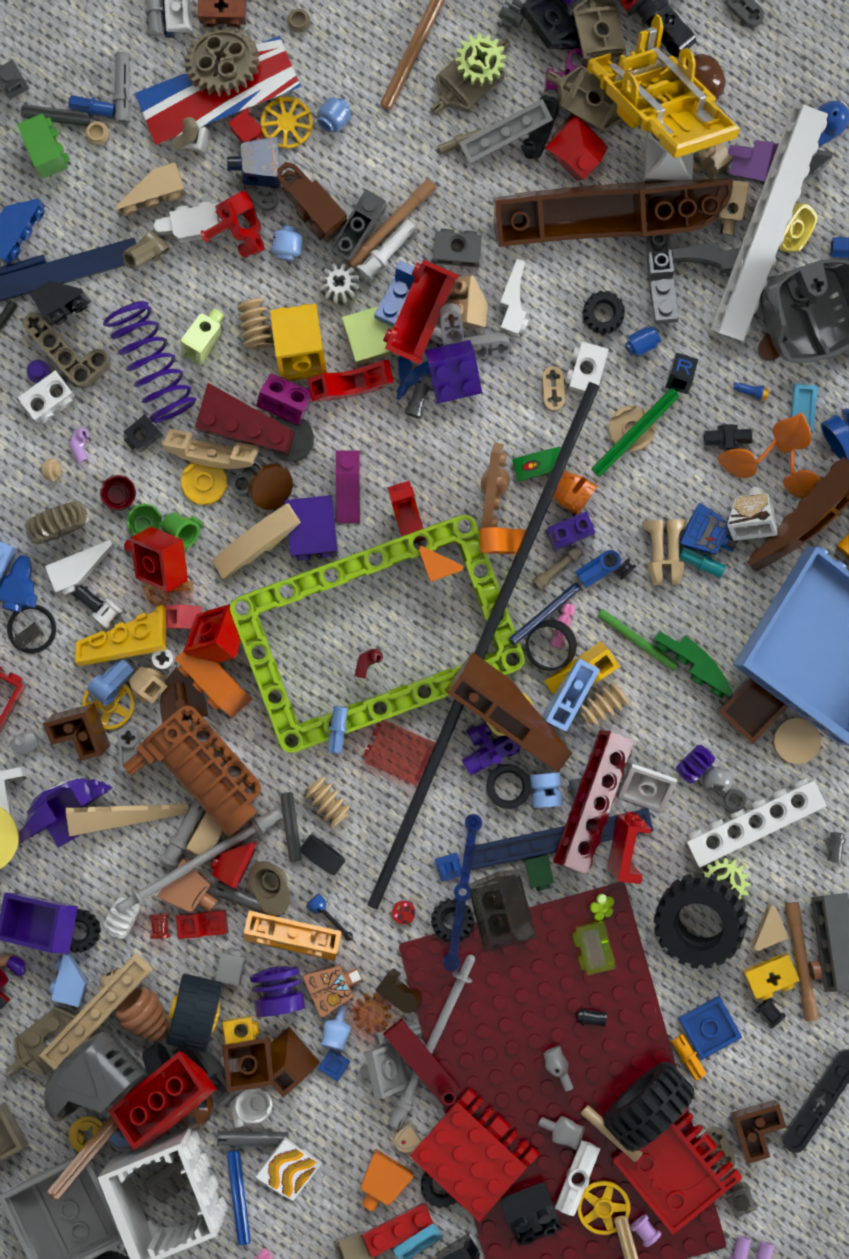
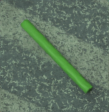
(637, 639)

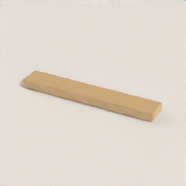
(97, 1010)

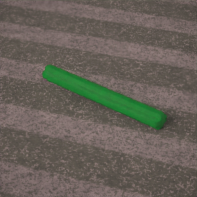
(635, 432)

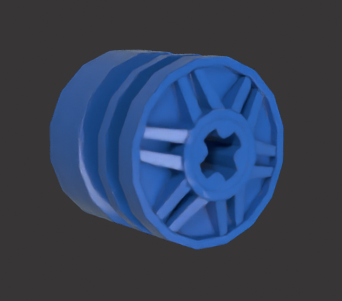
(837, 434)

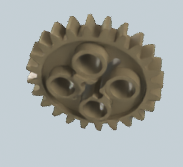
(240, 65)

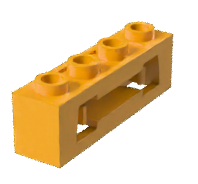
(291, 935)

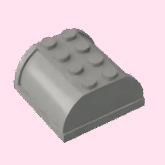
(65, 1228)

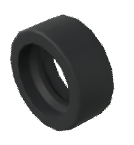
(508, 804)
(322, 855)

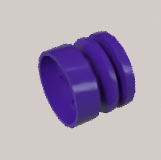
(277, 991)

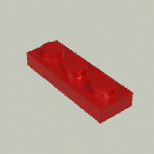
(396, 1230)

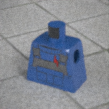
(707, 532)

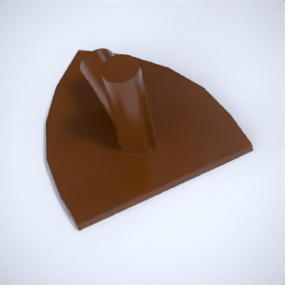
(181, 693)

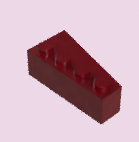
(236, 421)

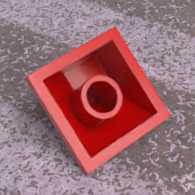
(577, 148)
(213, 636)
(233, 863)

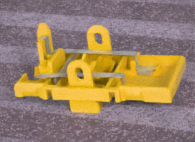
(688, 112)

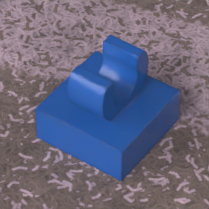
(448, 866)

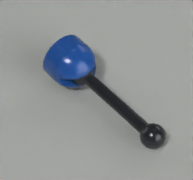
(318, 905)

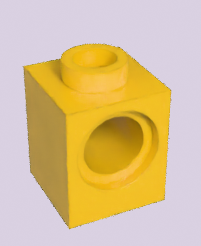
(230, 1032)

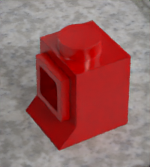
(246, 127)

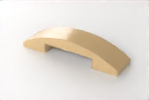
(209, 454)

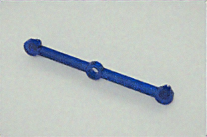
(451, 961)

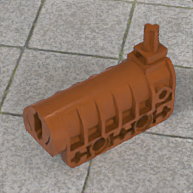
(199, 770)

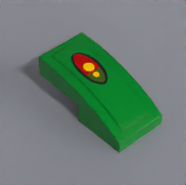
(535, 464)

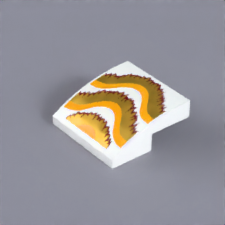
(288, 1169)

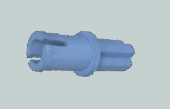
(337, 729)

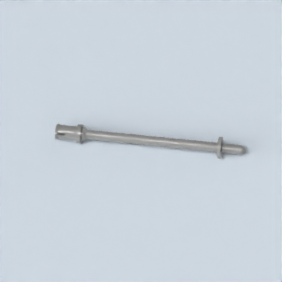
(258, 825)
(404, 1103)

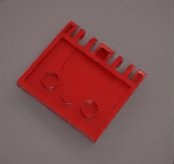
(470, 1157)
(676, 1176)

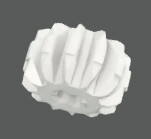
(339, 291)
(118, 923)

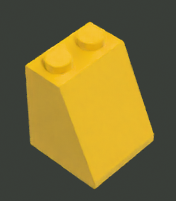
(298, 342)

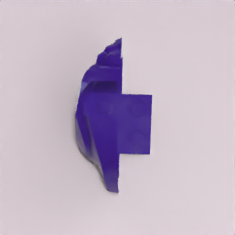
(50, 806)

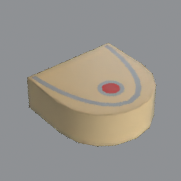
(406, 1139)

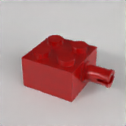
(158, 558)

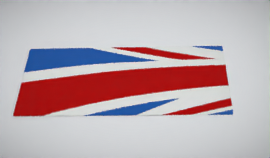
(176, 99)

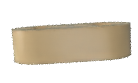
(559, 388)

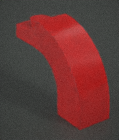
(350, 383)
(405, 509)

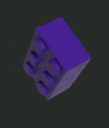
(37, 922)

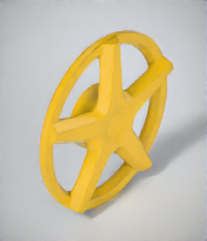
(113, 707)
(603, 1207)

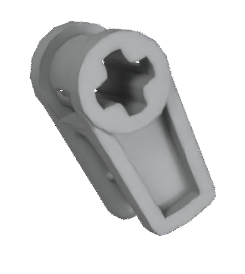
(125, 749)

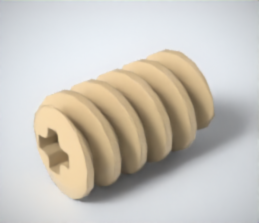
(253, 324)
(603, 704)
(327, 802)

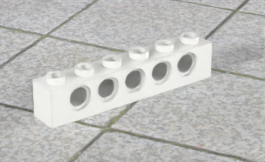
(811, 802)

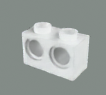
(43, 391)

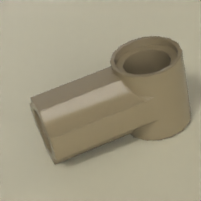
(147, 249)

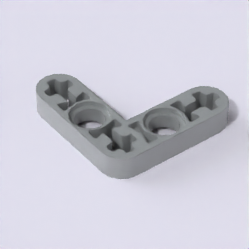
(484, 340)

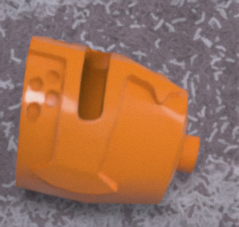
(573, 492)

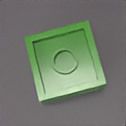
(43, 146)

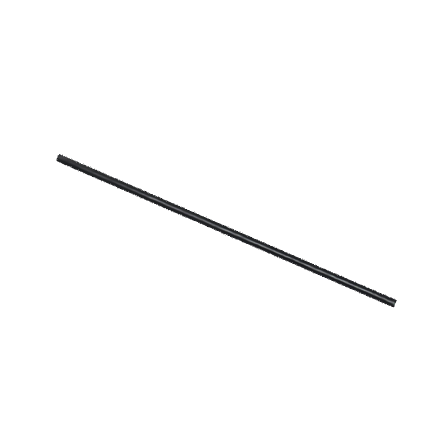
(485, 641)

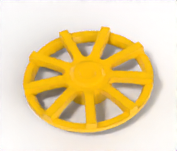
(287, 121)

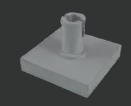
(385, 1070)

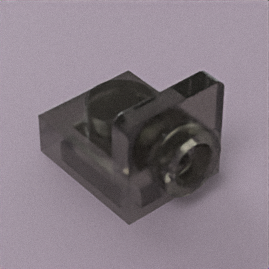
(740, 1199)

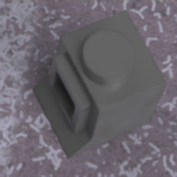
(12, 80)

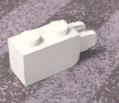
(188, 222)

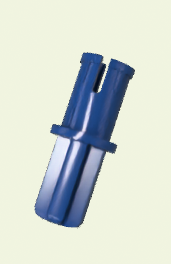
(91, 106)

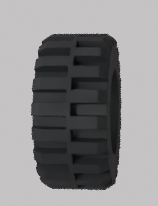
(688, 946)
(649, 1106)

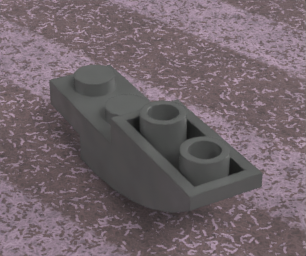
(661, 279)

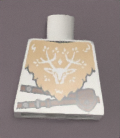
(752, 516)

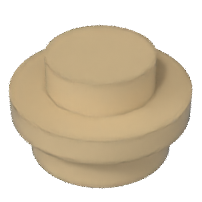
(97, 133)
(51, 469)

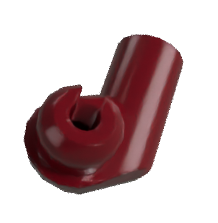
(367, 659)

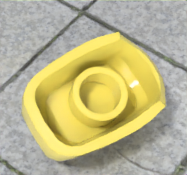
(799, 228)

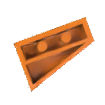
(214, 680)

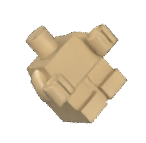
(714, 160)
(147, 684)

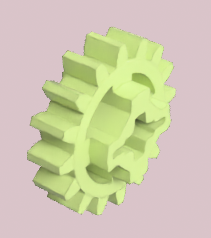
(472, 64)
(729, 872)

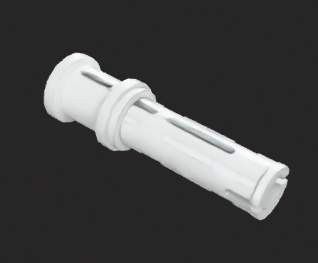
(379, 257)

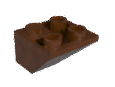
(290, 1061)

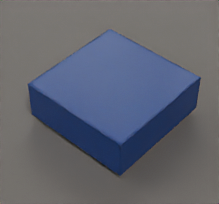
(334, 1064)

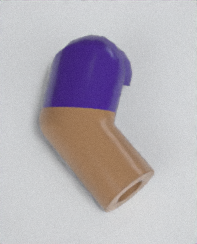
(14, 963)

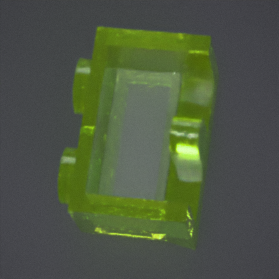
(595, 947)

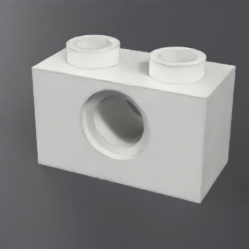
(591, 355)

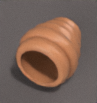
(143, 1015)

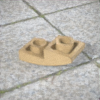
(204, 836)

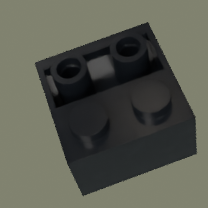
(58, 301)
(531, 1214)

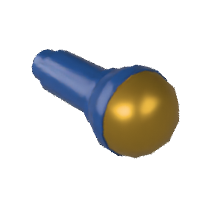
(760, 392)

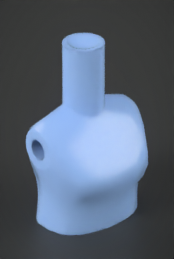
(336, 1031)

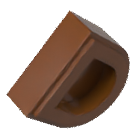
(766, 349)

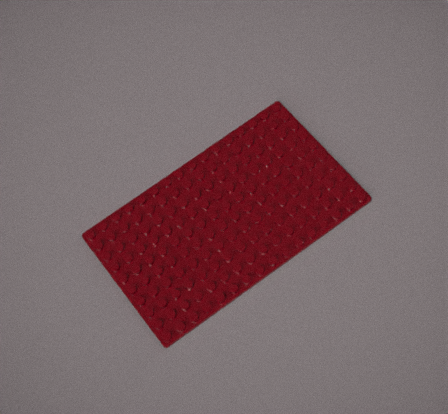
(495, 1044)

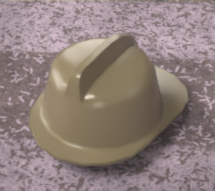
(269, 887)

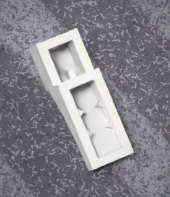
(515, 317)

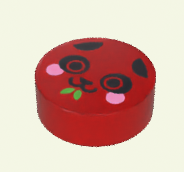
(403, 912)

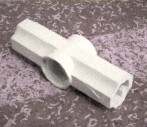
(572, 1192)

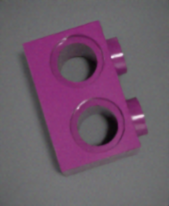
(284, 399)

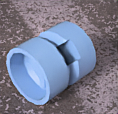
(546, 781)

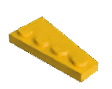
(125, 640)

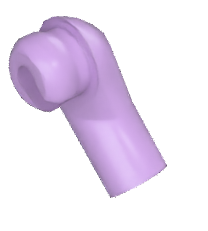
(77, 444)

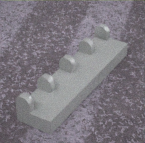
(506, 131)

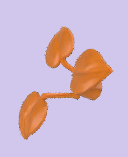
(788, 436)

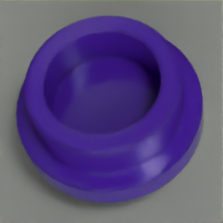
(37, 370)

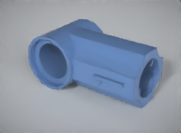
(107, 686)

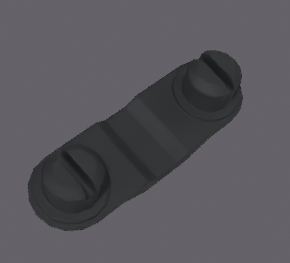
(535, 143)

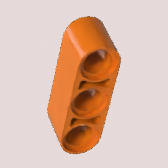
(500, 540)

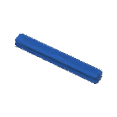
(238, 1197)

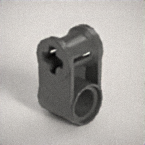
(246, 474)

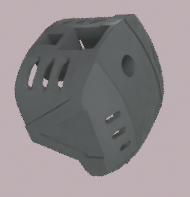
(808, 321)
(92, 1077)

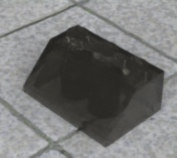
(502, 910)

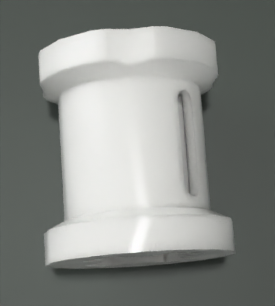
(107, 612)
(167, 665)

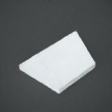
(647, 787)

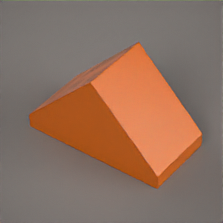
(438, 565)

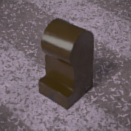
(398, 993)

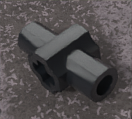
(727, 437)

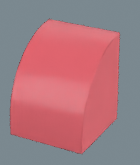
(181, 616)

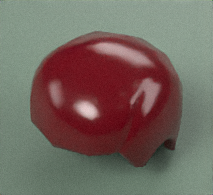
(118, 492)

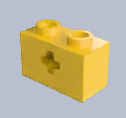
(779, 965)

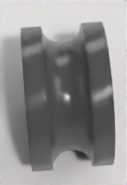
(731, 805)

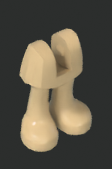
(656, 529)

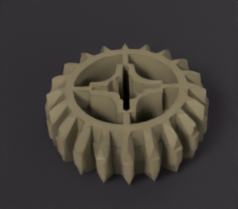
(56, 522)

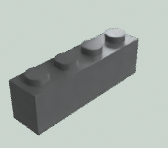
(832, 934)

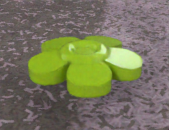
(602, 907)

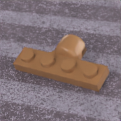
(494, 485)

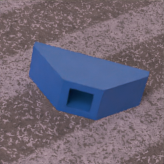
(16, 226)

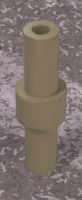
(454, 143)

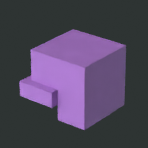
(752, 162)

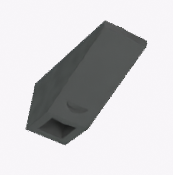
(359, 225)

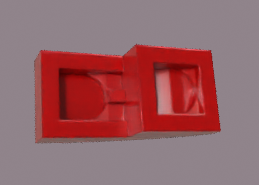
(202, 924)

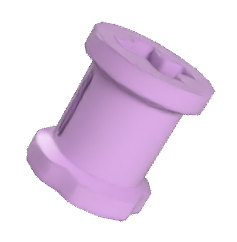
(645, 1230)

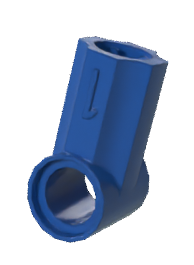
(596, 569)

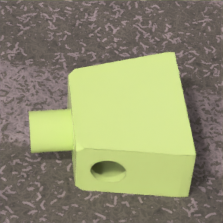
(202, 337)

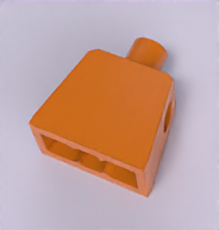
(384, 1180)

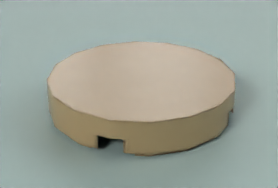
(623, 421)
(796, 741)

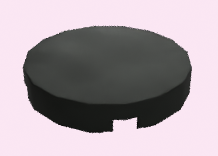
(302, 441)

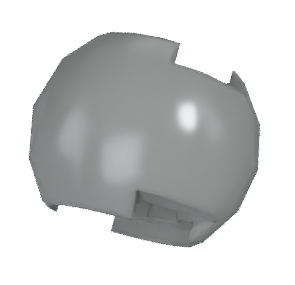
(718, 780)

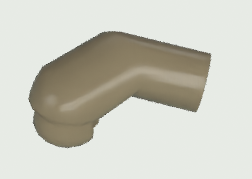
(188, 135)

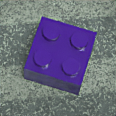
(453, 371)

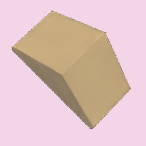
(770, 930)

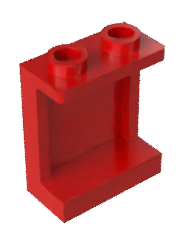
(623, 845)

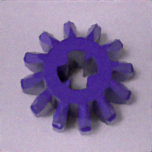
(695, 764)

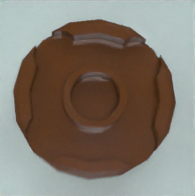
(270, 486)

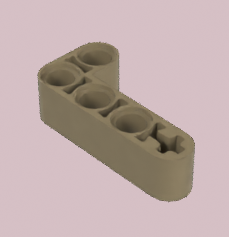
(61, 348)

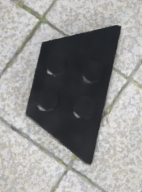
(552, 23)

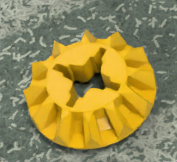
(84, 1123)

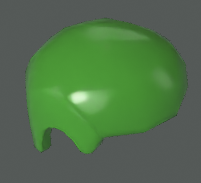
(143, 517)

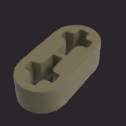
(725, 1146)

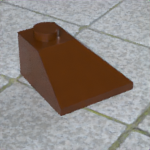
(248, 1065)

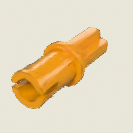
(689, 1057)

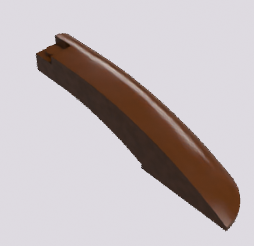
(609, 210)

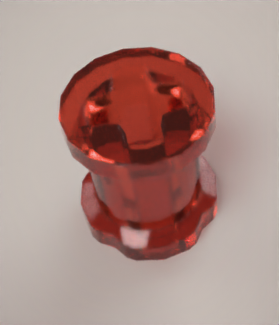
(163, 933)

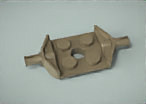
(587, 17)
(460, 93)
(573, 97)
(32, 1041)

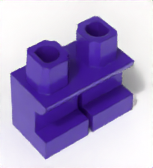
(570, 531)

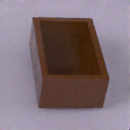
(751, 710)

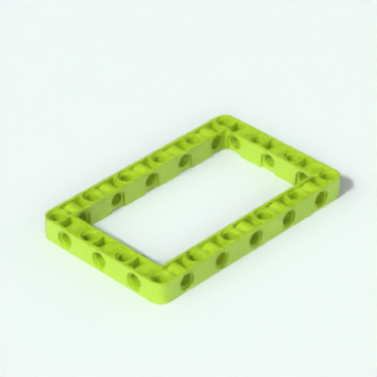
(348, 568)

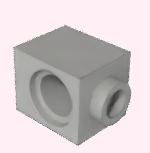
(230, 967)

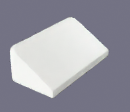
(178, 16)

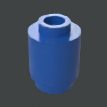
(642, 341)

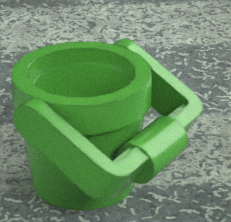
(183, 528)

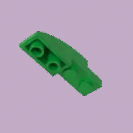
(703, 666)

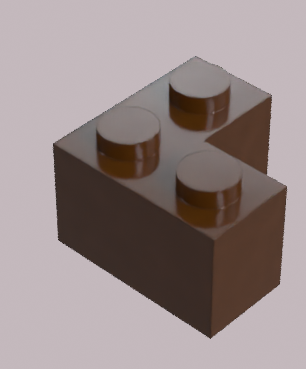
(82, 727)
(751, 1126)

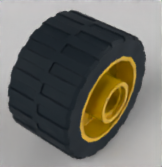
(194, 1012)

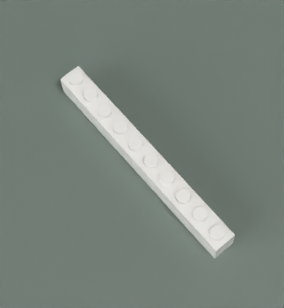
(769, 221)

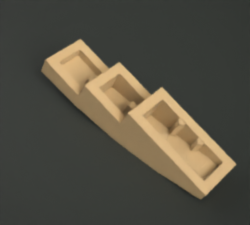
(255, 541)

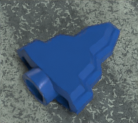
(17, 587)

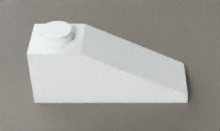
(73, 570)

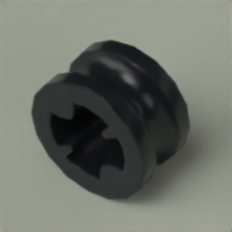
(624, 569)

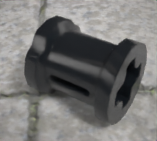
(770, 1013)

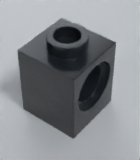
(142, 423)

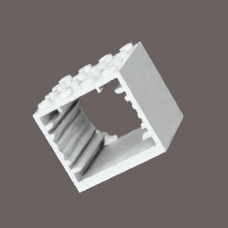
(143, 1237)

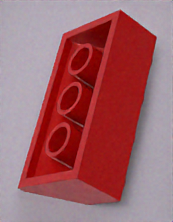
(161, 1100)

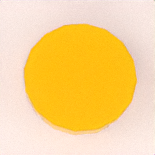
(200, 487)

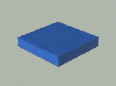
(710, 1027)

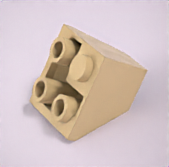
(471, 301)

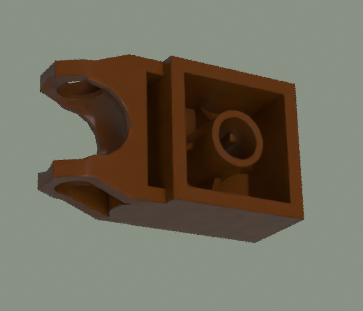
(312, 203)

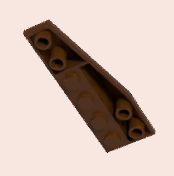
(809, 518)
(507, 709)

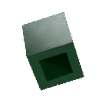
(539, 872)

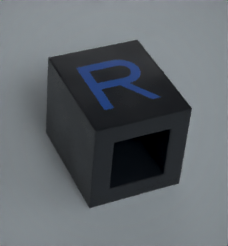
(681, 373)

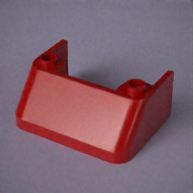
(420, 311)

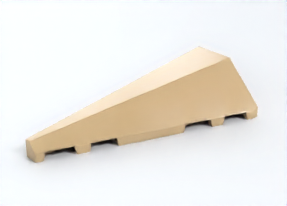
(95, 819)

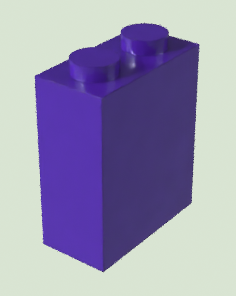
(317, 528)

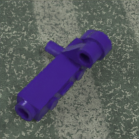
(490, 751)

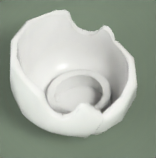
(253, 1105)

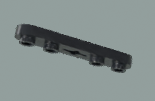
(808, 1121)

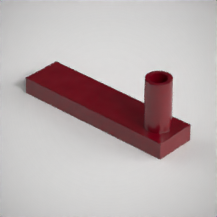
(422, 1062)

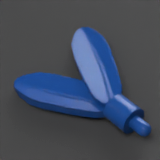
(408, 377)

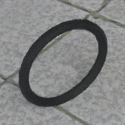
(51, 638)

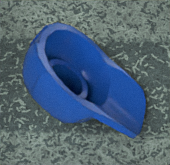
(835, 124)

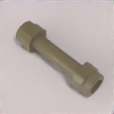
(542, 580)

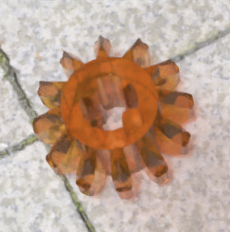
(379, 1008)

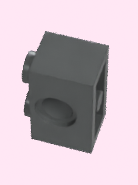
(467, 257)

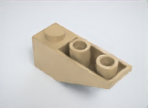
(159, 185)

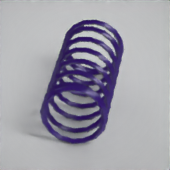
(143, 305)

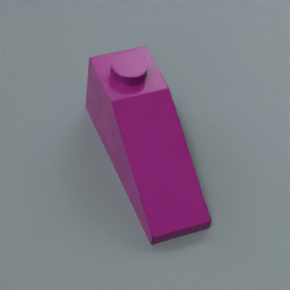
(348, 486)

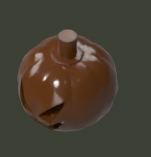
(709, 74)

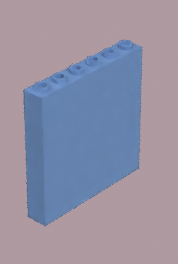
(804, 644)

